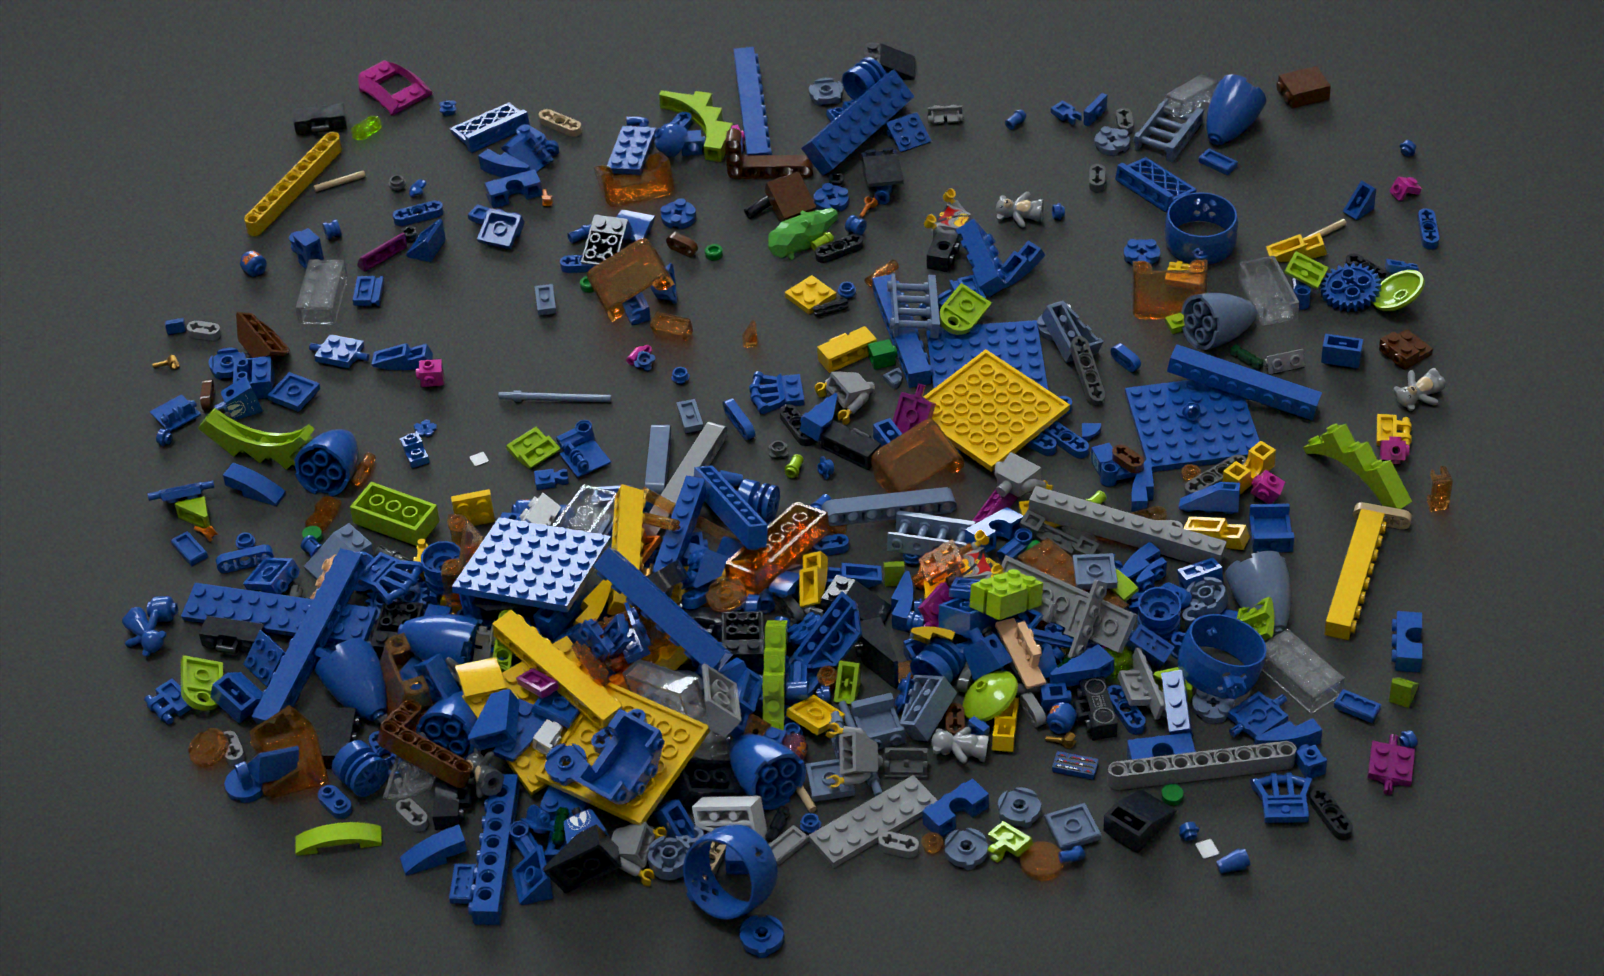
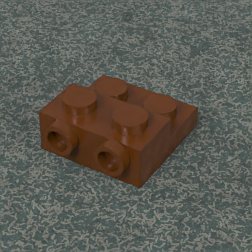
(1404, 348)

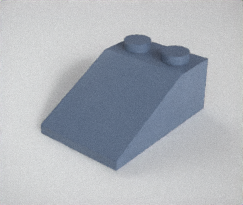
(344, 538)

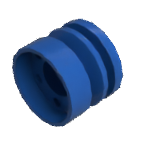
(862, 77)
(762, 499)
(432, 562)
(1160, 611)
(939, 659)
(360, 768)

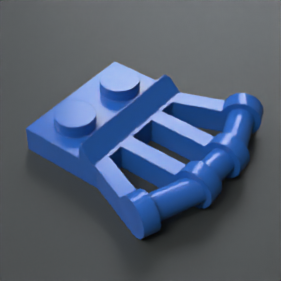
(787, 391)
(382, 568)
(1283, 807)

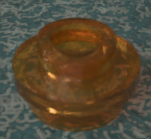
(1190, 471)
(827, 675)
(932, 847)

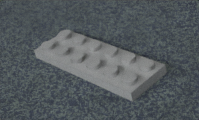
(865, 824)

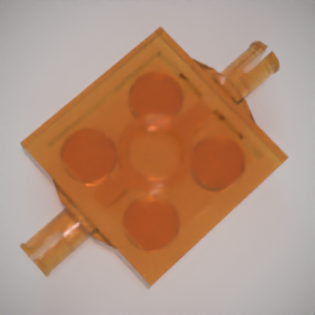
(941, 562)
(595, 667)

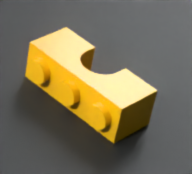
(1260, 458)

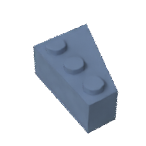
(1065, 326)
(926, 705)

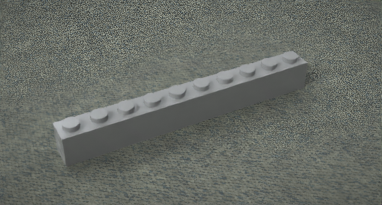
(1125, 527)

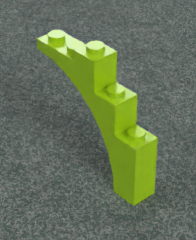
(704, 115)
(258, 444)
(1360, 458)
(774, 672)

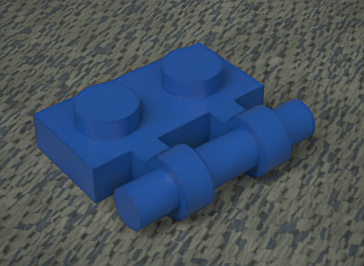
(170, 694)

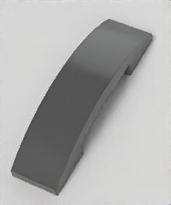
(1069, 544)

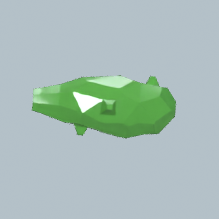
(800, 231)

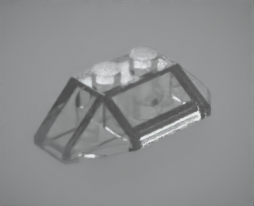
(407, 780)

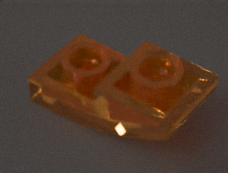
(324, 512)

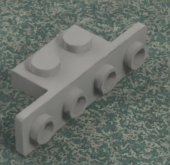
(1083, 618)
(1140, 685)

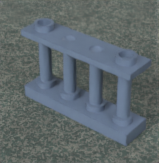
(1179, 139)
(930, 300)
(923, 526)

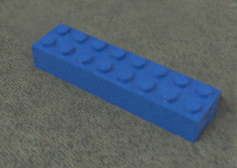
(857, 122)

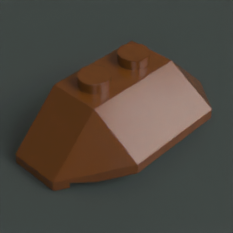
(258, 337)

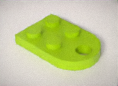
(964, 308)
(197, 681)

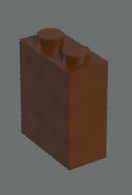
(1303, 87)
(789, 196)

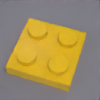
(810, 294)
(474, 506)
(813, 714)

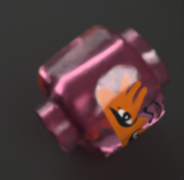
(797, 744)

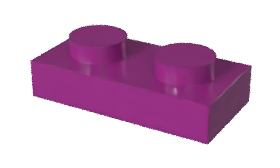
(537, 683)

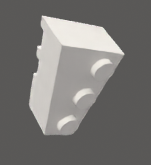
(541, 510)
(722, 811)

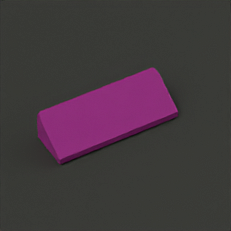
(382, 252)
(994, 504)

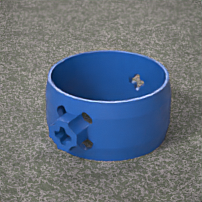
(1182, 211)
(1232, 637)
(745, 843)

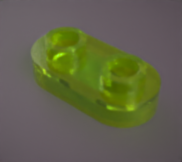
(366, 127)

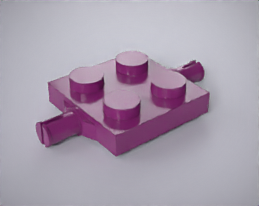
(912, 409)
(930, 605)
(1391, 764)

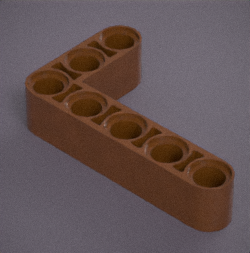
(761, 165)
(398, 738)

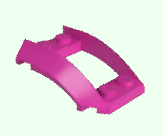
(397, 102)

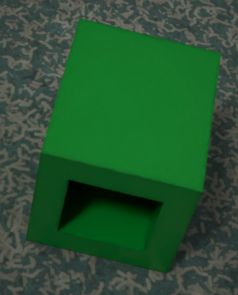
(882, 354)

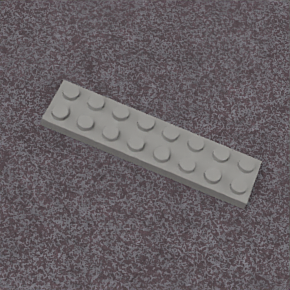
(1110, 627)

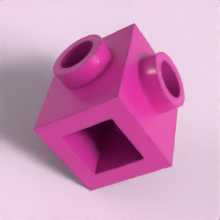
(430, 373)
(1386, 449)
(1267, 487)

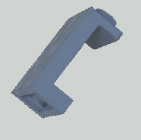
(879, 720)

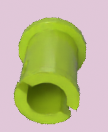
(826, 238)
(792, 469)
(1099, 497)

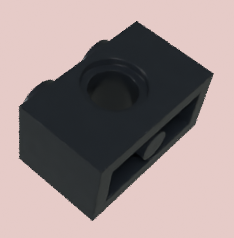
(942, 252)

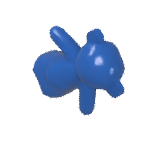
(137, 622)

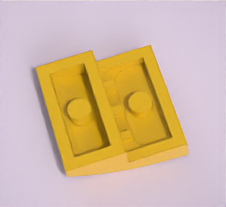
(924, 634)
(480, 678)

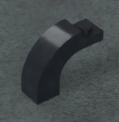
(669, 575)

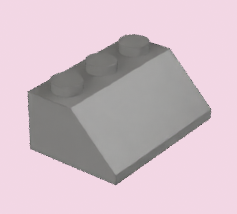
(720, 701)

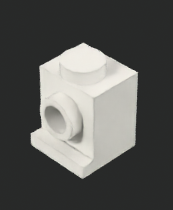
(547, 737)

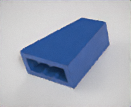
(496, 721)

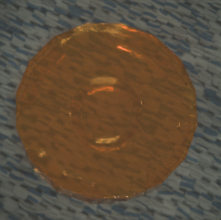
(726, 594)
(208, 747)
(1041, 861)

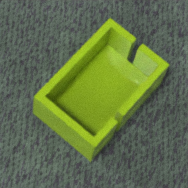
(1006, 594)

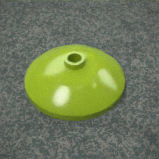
(1399, 290)
(990, 695)

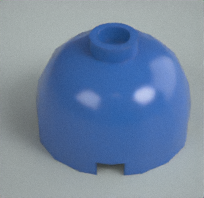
(670, 138)

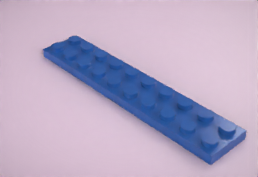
(277, 612)

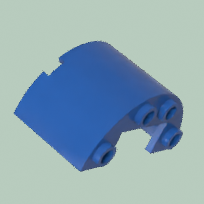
(625, 762)

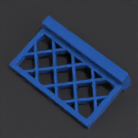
(490, 133)
(1151, 189)

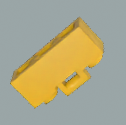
(845, 349)

